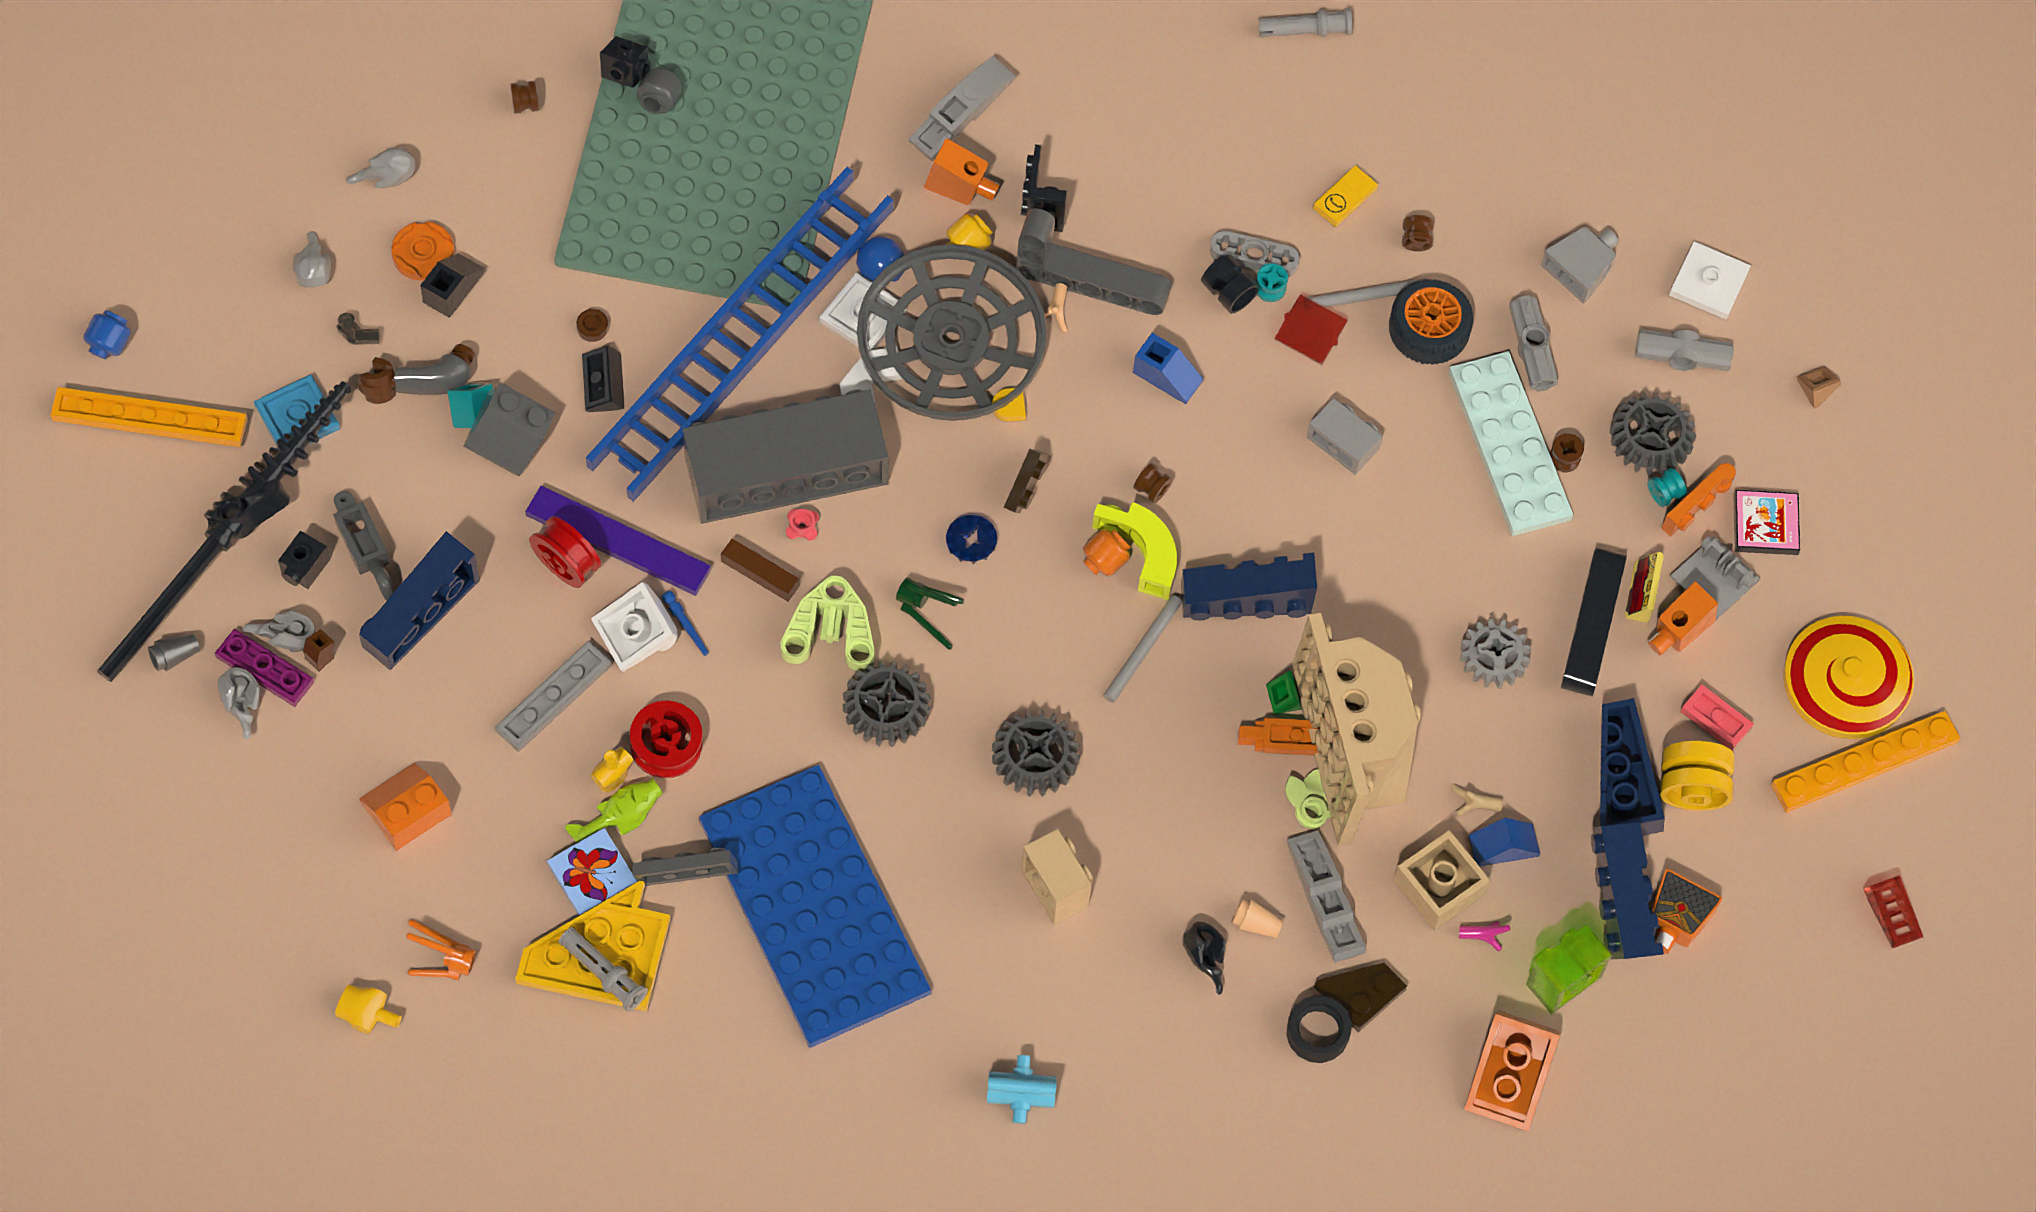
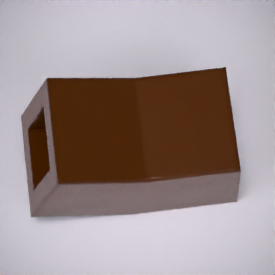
(318, 650)

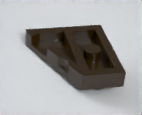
(1029, 474)
(1363, 992)

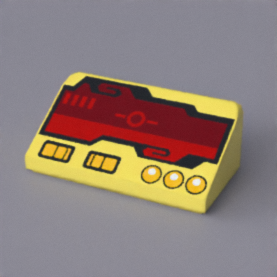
(1644, 587)

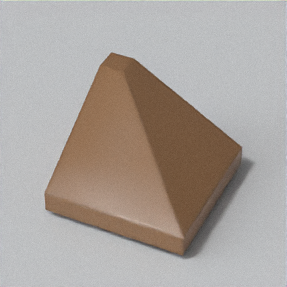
(1818, 385)

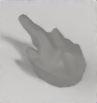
(390, 166)
(310, 265)
(288, 634)
(238, 692)

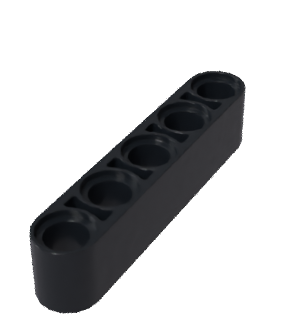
(1593, 622)

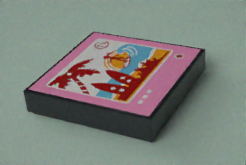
(1766, 522)

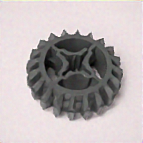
(1650, 444)
(898, 706)
(1051, 772)

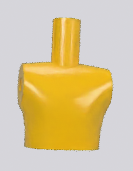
(612, 769)
(364, 1007)

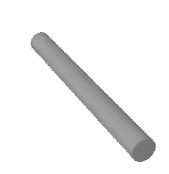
(1362, 294)
(1142, 649)

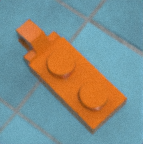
(1279, 736)

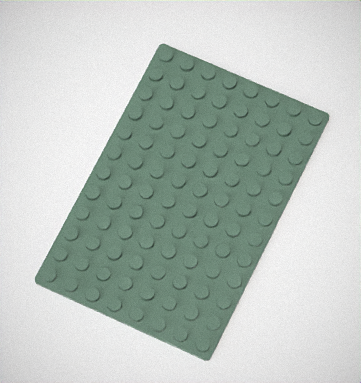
(738, 158)

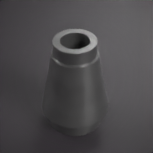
(172, 651)

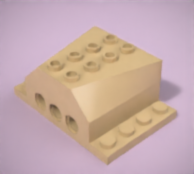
(1364, 722)

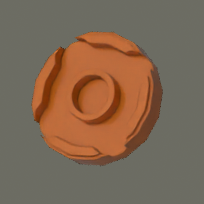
(420, 248)

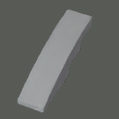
(1326, 896)

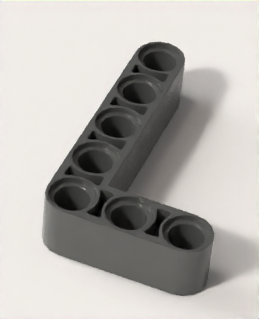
(1084, 273)

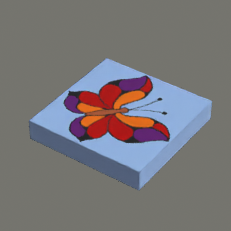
(591, 871)

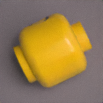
(970, 232)

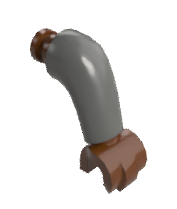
(434, 379)

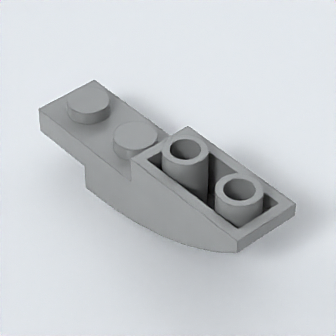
(961, 106)

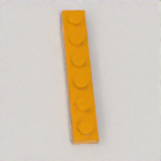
(149, 417)
(1865, 761)

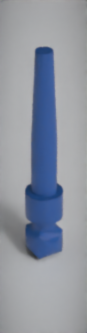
(678, 611)

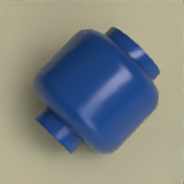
(107, 334)

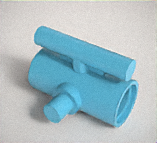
(1021, 1089)

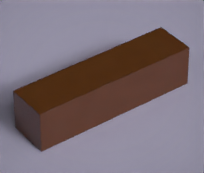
(760, 570)

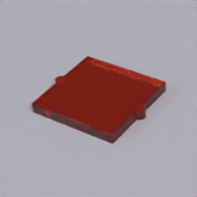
(1311, 329)

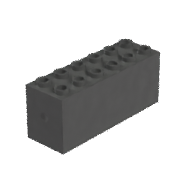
(785, 455)

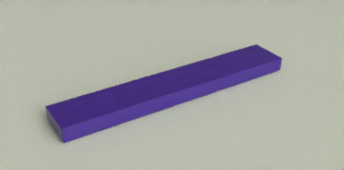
(622, 541)

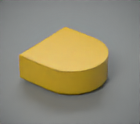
(1014, 410)

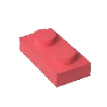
(1717, 717)

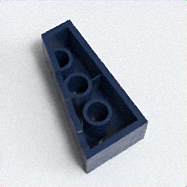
(1250, 589)
(1626, 772)
(1625, 891)

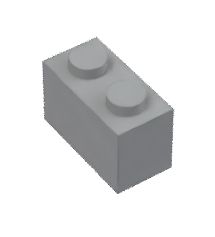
(1344, 436)

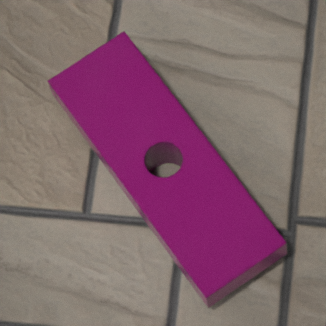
(278, 677)

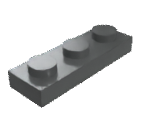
(685, 867)

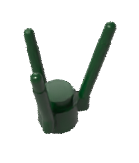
(916, 594)

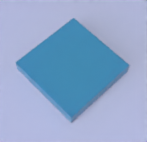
(288, 405)

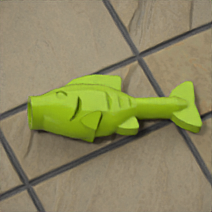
(624, 809)

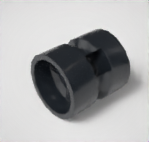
(1228, 281)

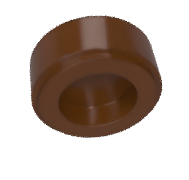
(592, 325)

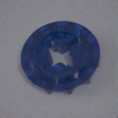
(965, 527)

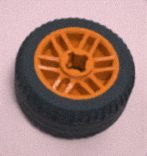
(1430, 321)

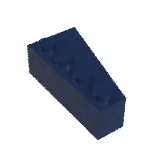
(420, 601)

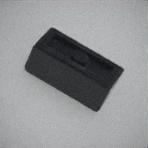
(603, 380)

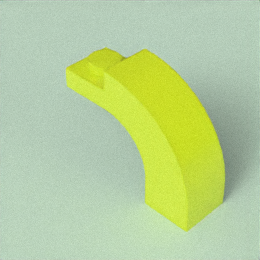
(1150, 537)

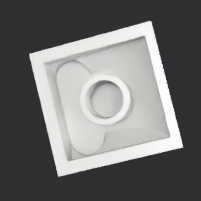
(635, 626)

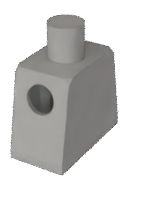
(1581, 261)

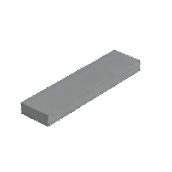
(553, 696)

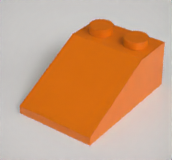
(1512, 1070)

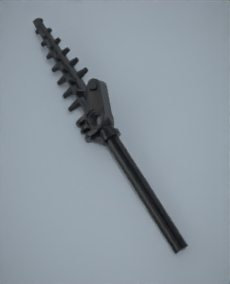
(233, 519)

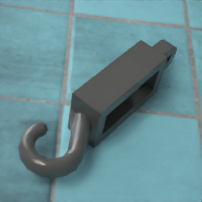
(364, 546)

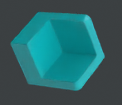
(466, 403)

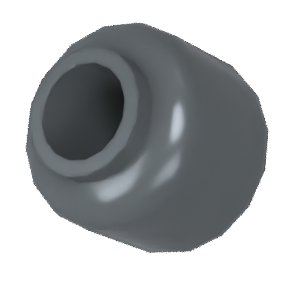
(659, 91)

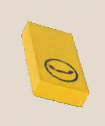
(1345, 196)

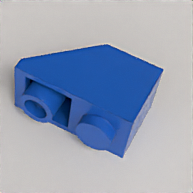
(1167, 368)

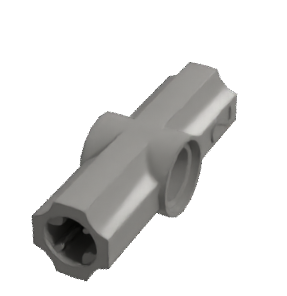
(1684, 350)
(1536, 359)

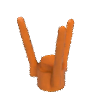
(457, 955)

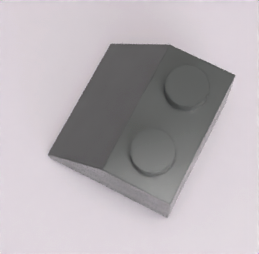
(508, 428)

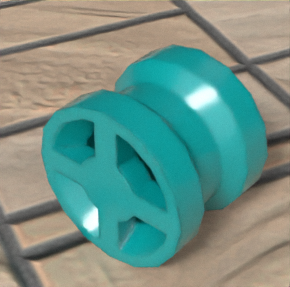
(1272, 275)
(1667, 487)

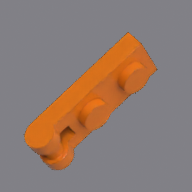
(1700, 498)

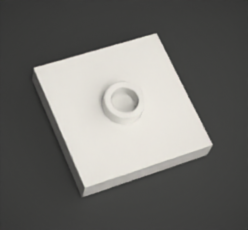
(1709, 280)

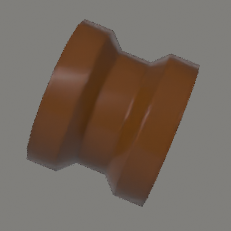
(524, 97)
(1417, 233)
(1567, 460)
(1153, 483)

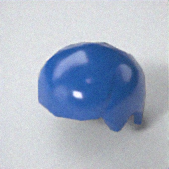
(877, 255)

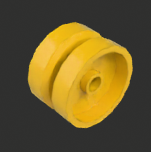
(1697, 775)

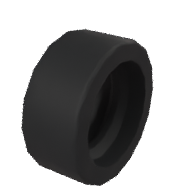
(1330, 1007)

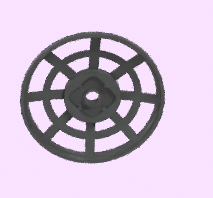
(956, 318)

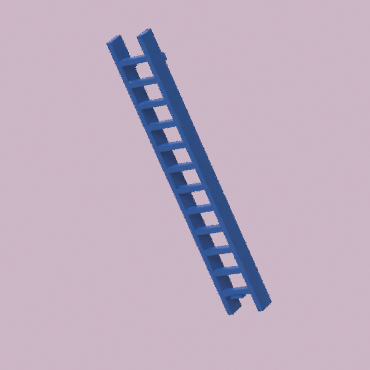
(731, 308)

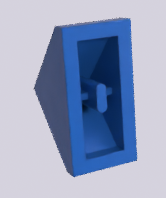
(1504, 842)

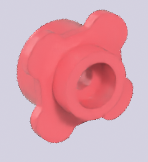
(799, 516)

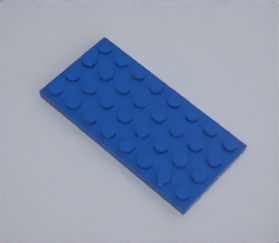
(815, 906)

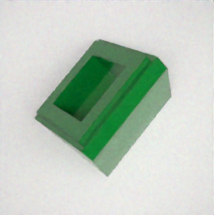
(1283, 694)

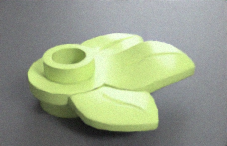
(1308, 795)

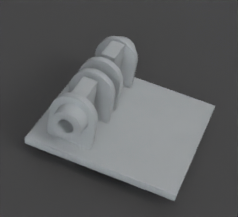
(1717, 573)

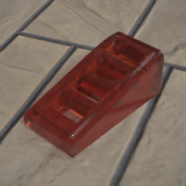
(1883, 916)

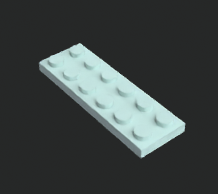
(1510, 444)

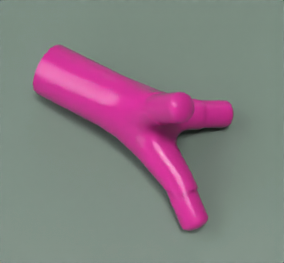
(1484, 933)

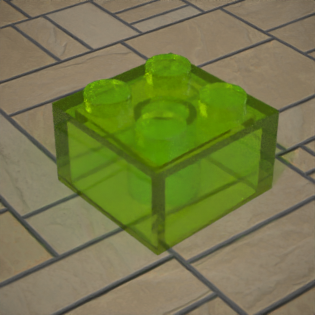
(1568, 968)

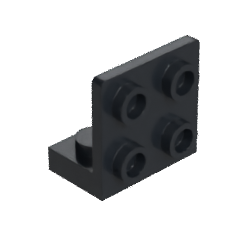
(1046, 198)

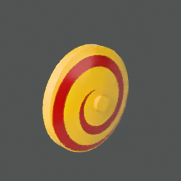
(1848, 677)

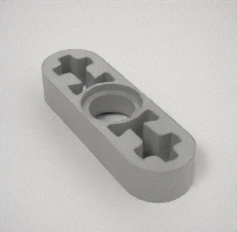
(1247, 242)

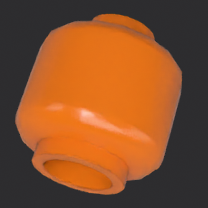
(1106, 552)

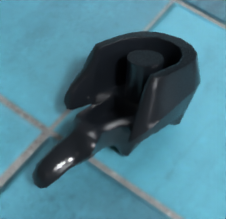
(1205, 947)

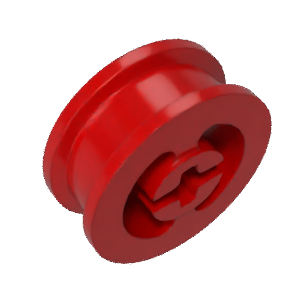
(565, 552)
(667, 758)

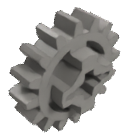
(1483, 659)

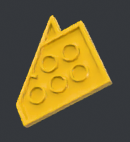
(619, 931)

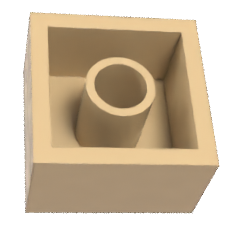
(1056, 876)
(1441, 880)

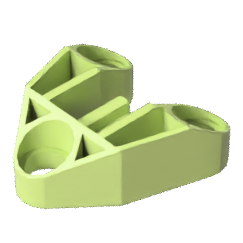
(803, 624)

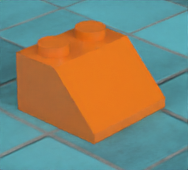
(406, 805)

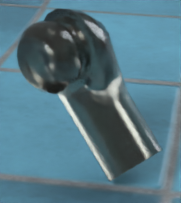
(354, 334)

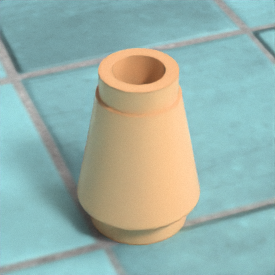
(1256, 919)

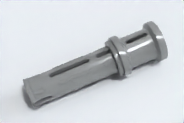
(1318, 23)
(614, 979)

